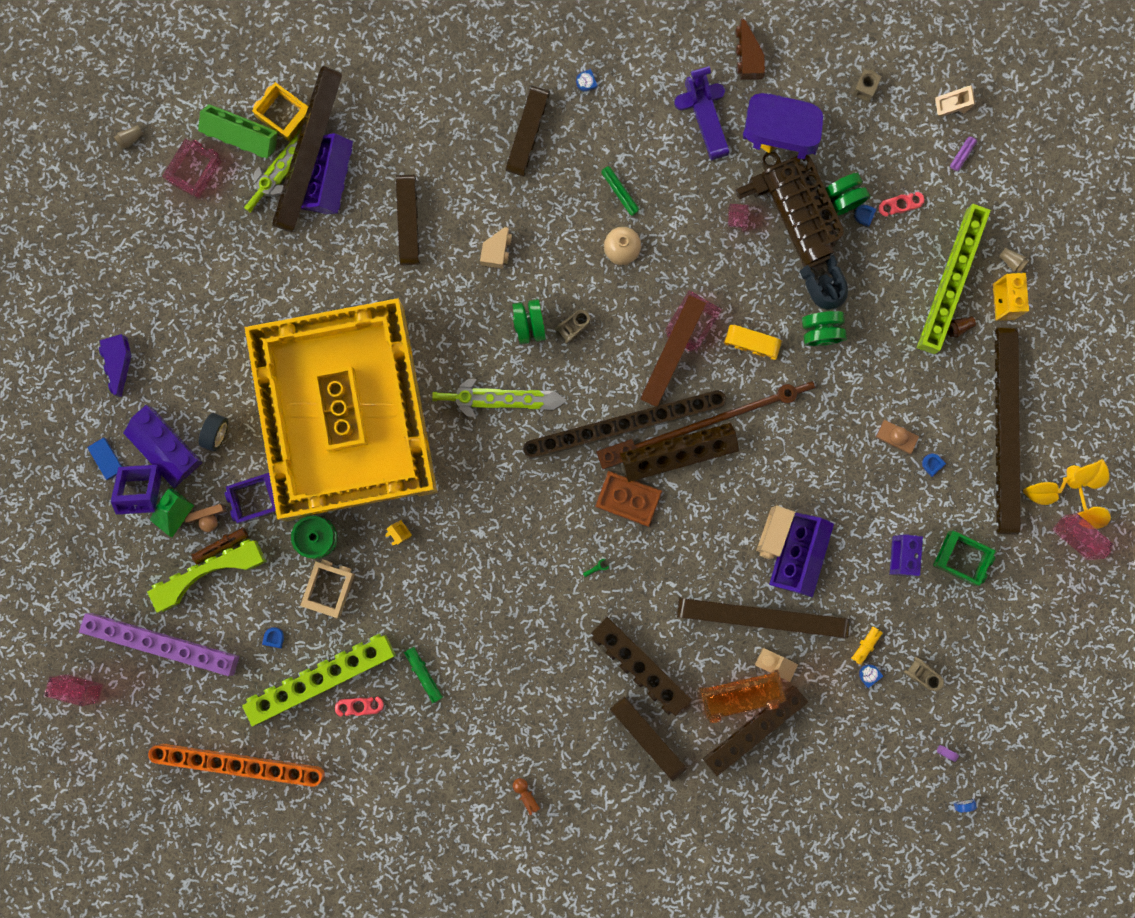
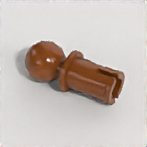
(520, 786)

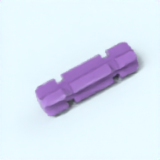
(963, 153)

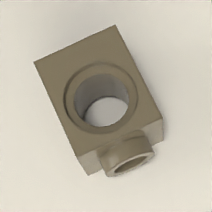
(864, 92)

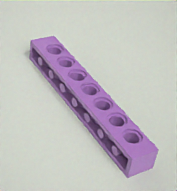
(159, 644)

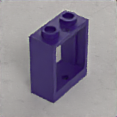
(231, 497)
(144, 502)
(902, 555)

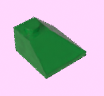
(171, 512)

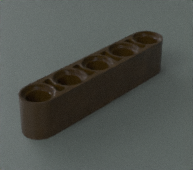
(527, 130)
(407, 219)
(648, 738)

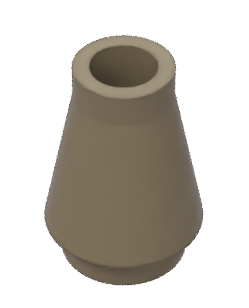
(128, 137)
(1014, 260)

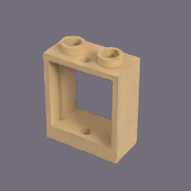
(775, 532)
(327, 565)

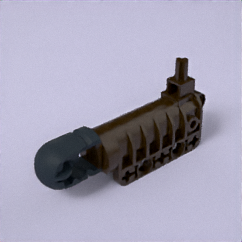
(804, 222)

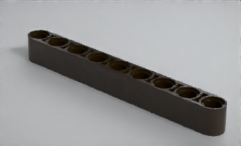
(307, 149)
(763, 618)

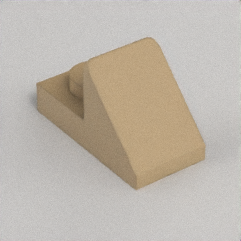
(955, 101)
(770, 661)

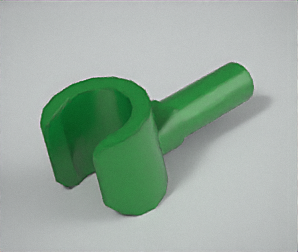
(596, 568)

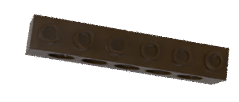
(679, 452)
(679, 698)
(753, 732)

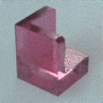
(738, 216)

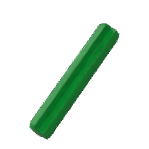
(620, 191)

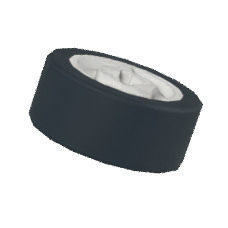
(213, 432)

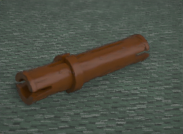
(239, 535)

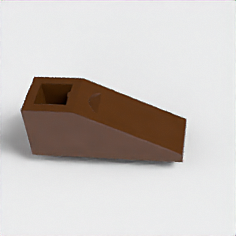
(751, 55)

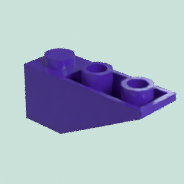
(117, 361)

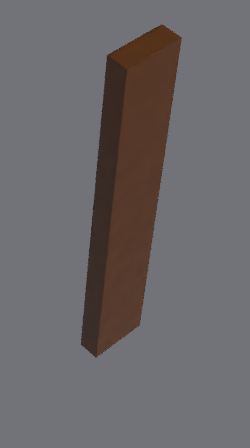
(673, 350)

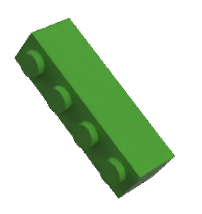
(237, 131)

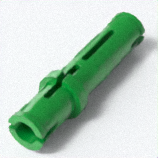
(422, 673)

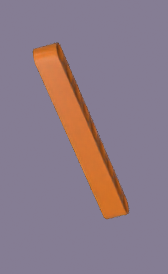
(227, 767)

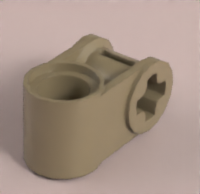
(573, 326)
(921, 673)

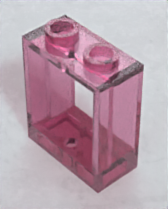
(207, 174)
(709, 309)
(1083, 537)
(68, 689)

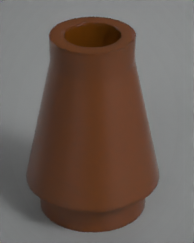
(960, 326)

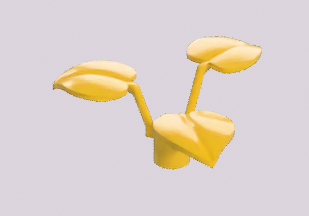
(1092, 475)

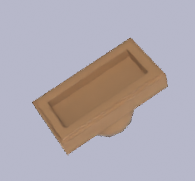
(897, 436)
(206, 517)

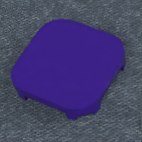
(783, 124)

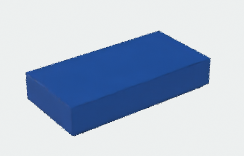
(105, 458)

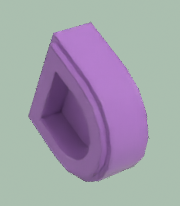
(947, 753)

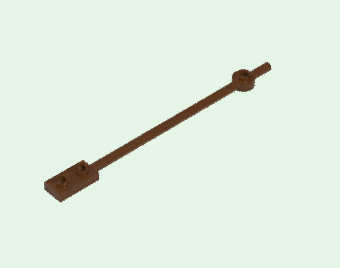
(611, 455)

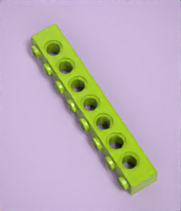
(953, 279)
(257, 714)

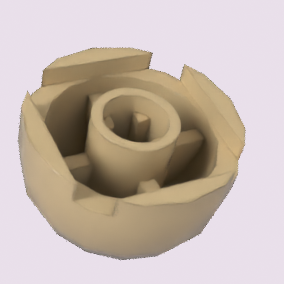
(622, 245)

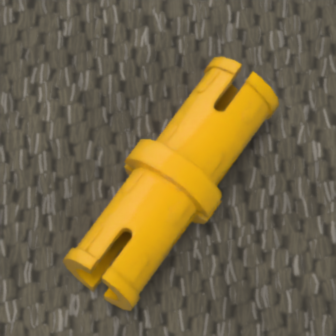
(866, 645)

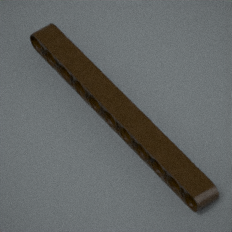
(613, 423)
(1008, 431)

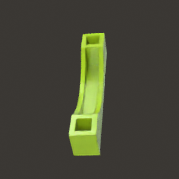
(171, 593)

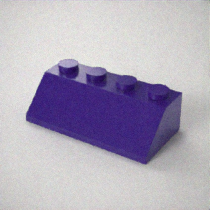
(328, 175)
(161, 446)
(802, 555)

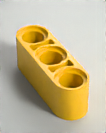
(753, 341)

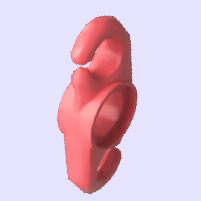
(892, 202)
(367, 706)

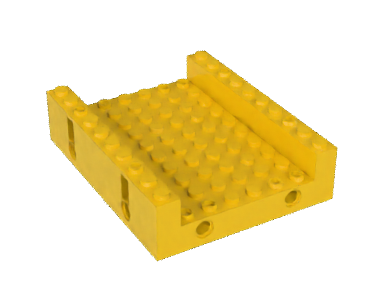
(340, 409)

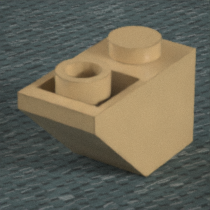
(494, 249)

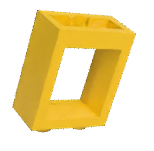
(270, 96)
(1014, 296)

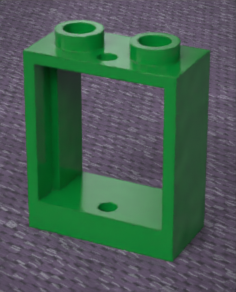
(947, 548)

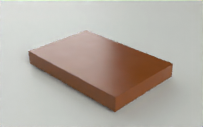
(628, 499)

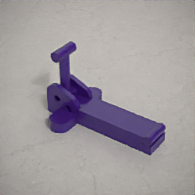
(700, 98)

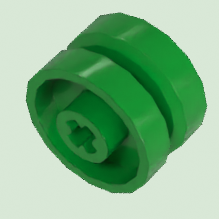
(846, 193)
(528, 322)
(824, 328)
(323, 545)

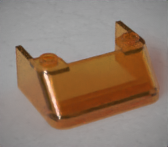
(741, 696)

